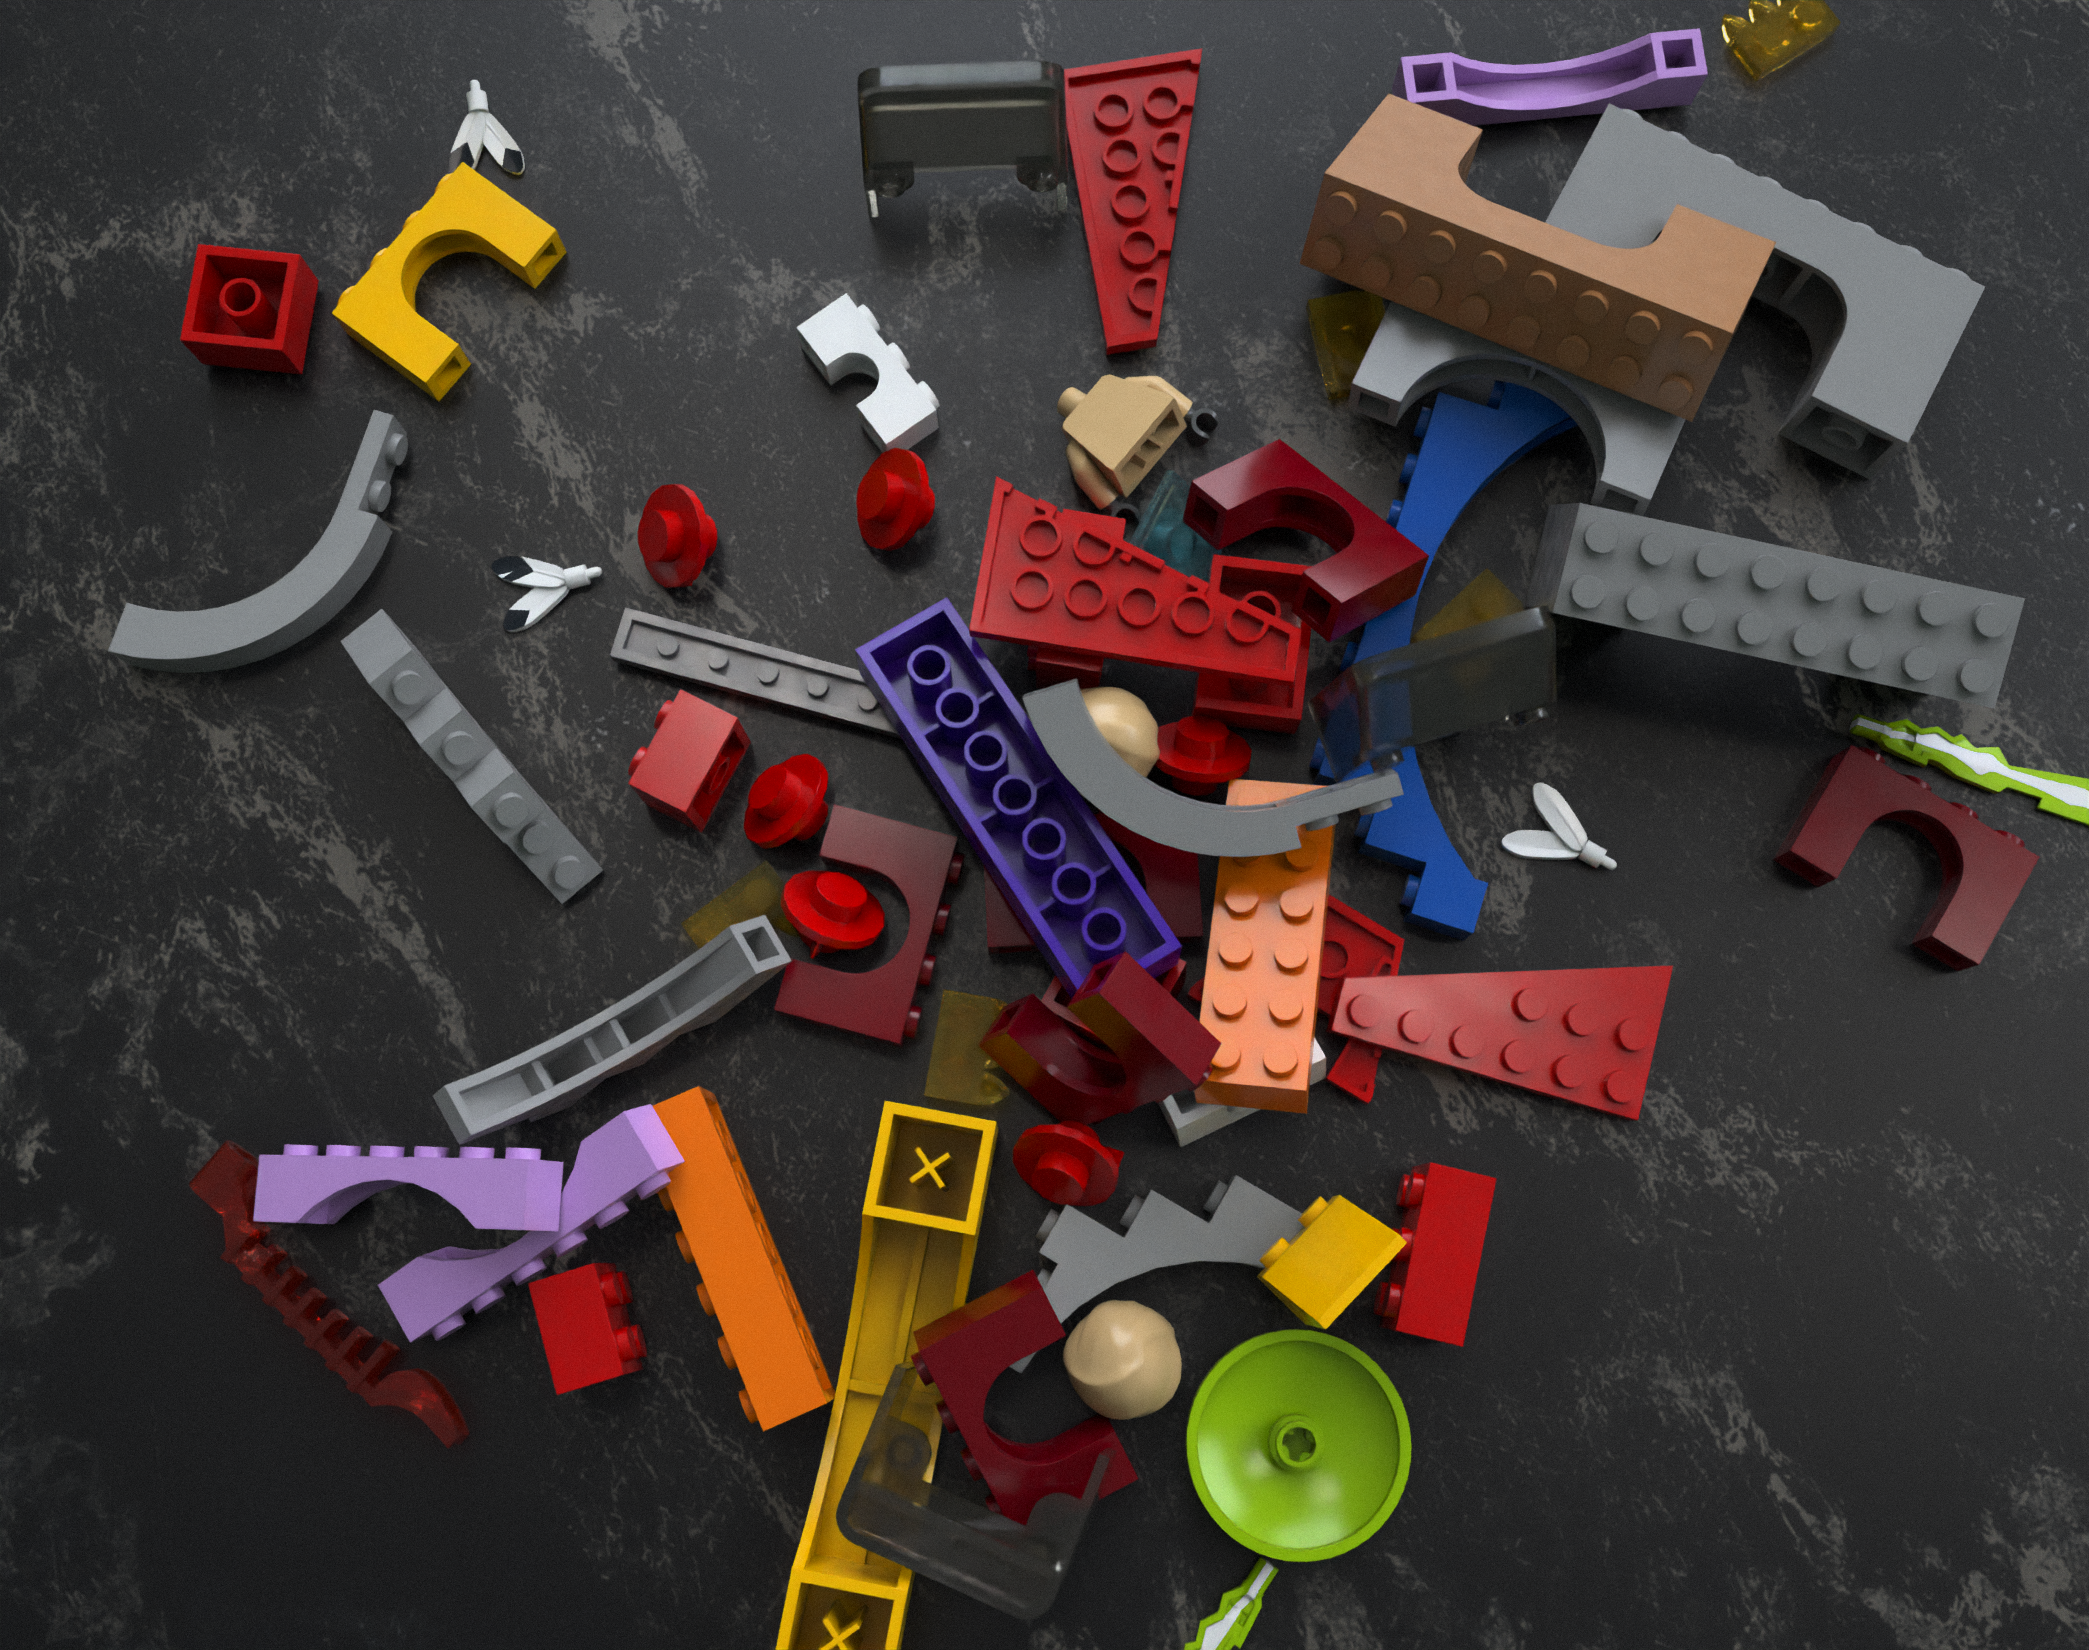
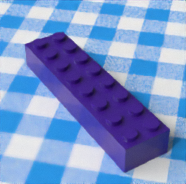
(1012, 798)

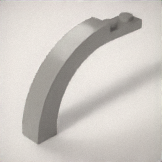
(296, 602)
(1175, 820)

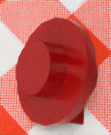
(894, 499)
(675, 535)
(1201, 754)
(787, 802)
(831, 911)
(1067, 1163)

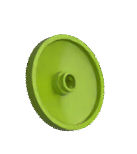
(1298, 1445)

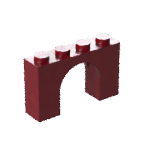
(1280, 488)
(1979, 865)
(1166, 875)
(881, 1001)
(1152, 1037)
(966, 1356)

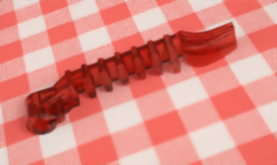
(230, 1189)

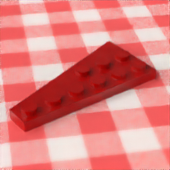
(1128, 167)
(1099, 596)
(1542, 1031)

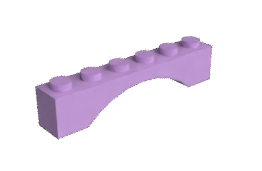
(1638, 75)
(611, 1167)
(487, 1190)

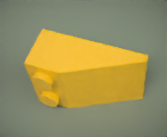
(1328, 1260)

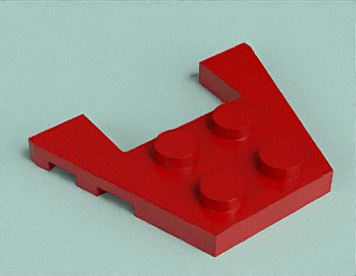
(1351, 949)

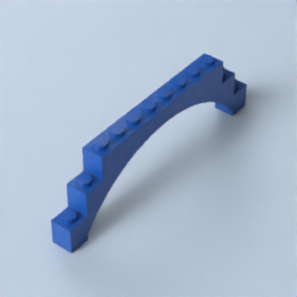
(1457, 458)

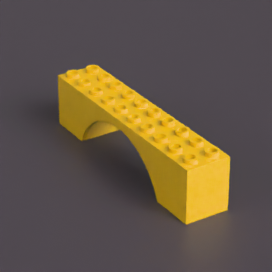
(911, 1270)

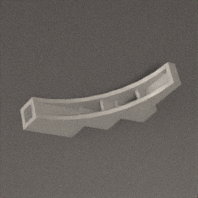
(469, 756)
(619, 1037)
(1158, 1235)

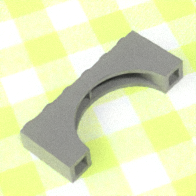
(1422, 353)

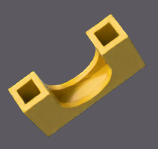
(460, 217)

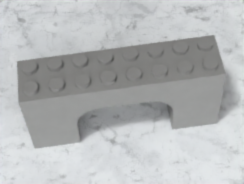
(1871, 307)
(1774, 602)

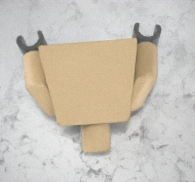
(1123, 432)

